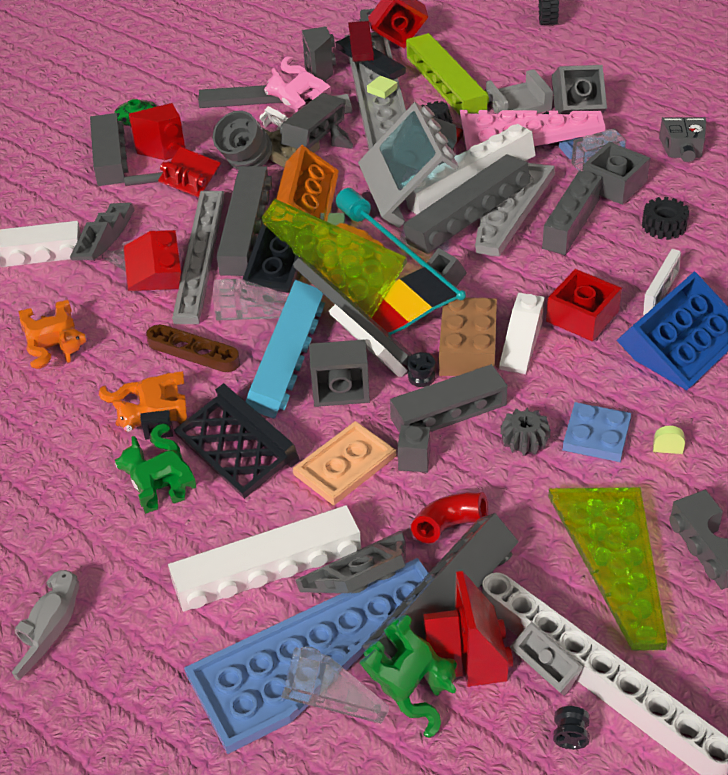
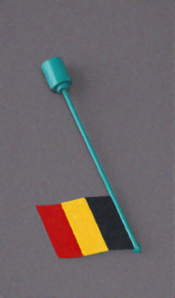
(410, 295)

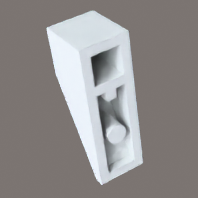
(522, 333)

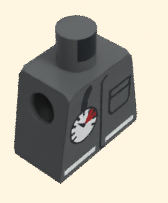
(683, 137)

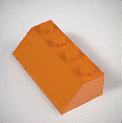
(308, 183)

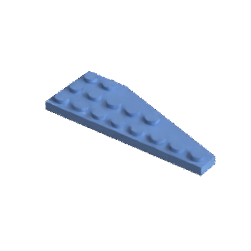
(246, 680)

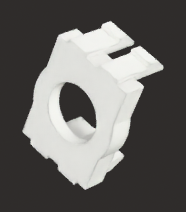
(273, 116)

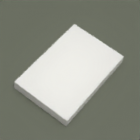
(371, 344)

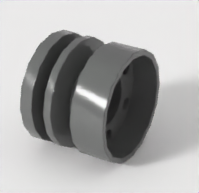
(242, 140)

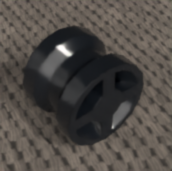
(421, 369)
(571, 727)

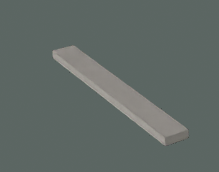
(198, 258)

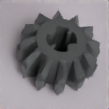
(525, 431)

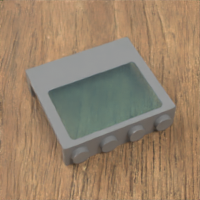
(404, 160)

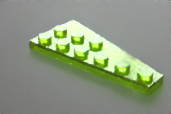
(347, 260)
(616, 548)

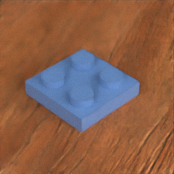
(597, 432)

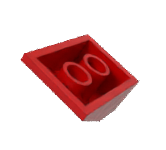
(481, 636)

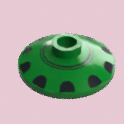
(130, 107)

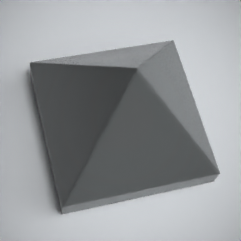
(339, 137)

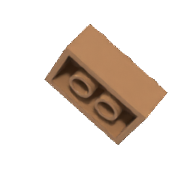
(467, 335)

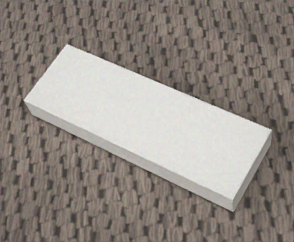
(662, 280)

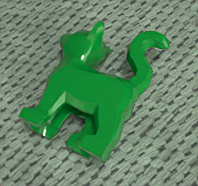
(156, 472)
(406, 669)

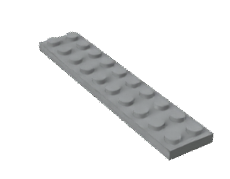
(376, 112)

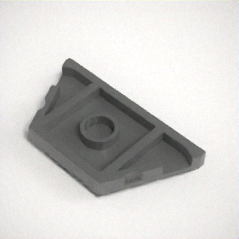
(359, 568)

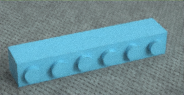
(284, 350)

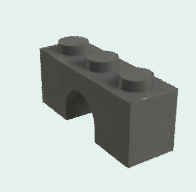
(696, 521)

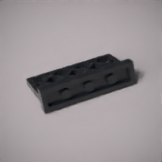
(257, 429)

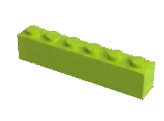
(446, 74)

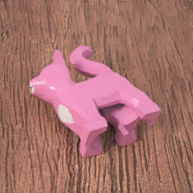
(297, 90)

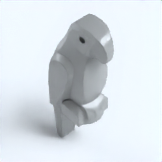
(47, 619)

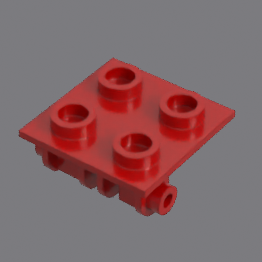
(188, 171)

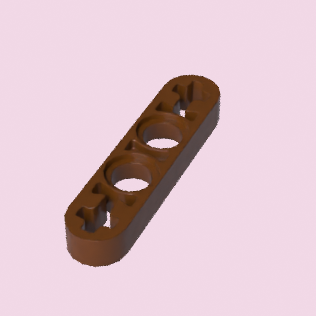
(221, 357)

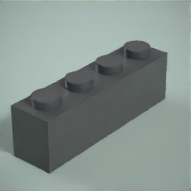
(312, 121)
(108, 149)
(571, 212)
(450, 400)

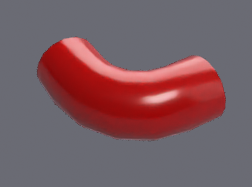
(448, 512)

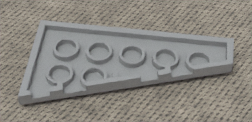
(503, 221)

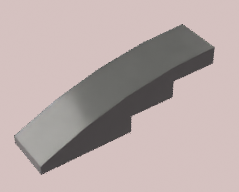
(103, 232)

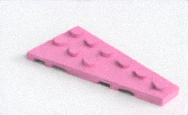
(544, 127)

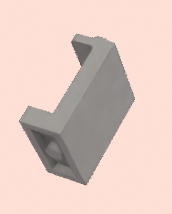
(531, 95)

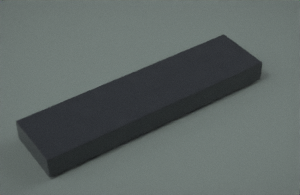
(380, 65)

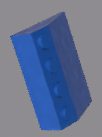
(681, 333)

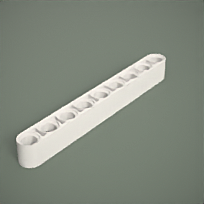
(676, 718)

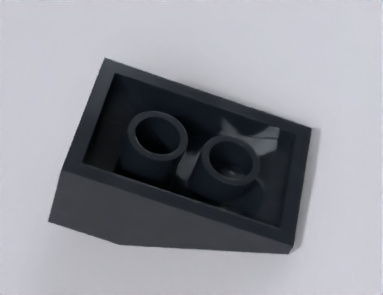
(272, 263)

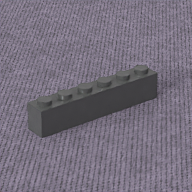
(466, 203)
(243, 219)
(476, 554)

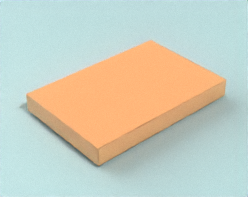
(344, 462)

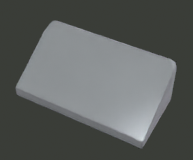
(547, 658)

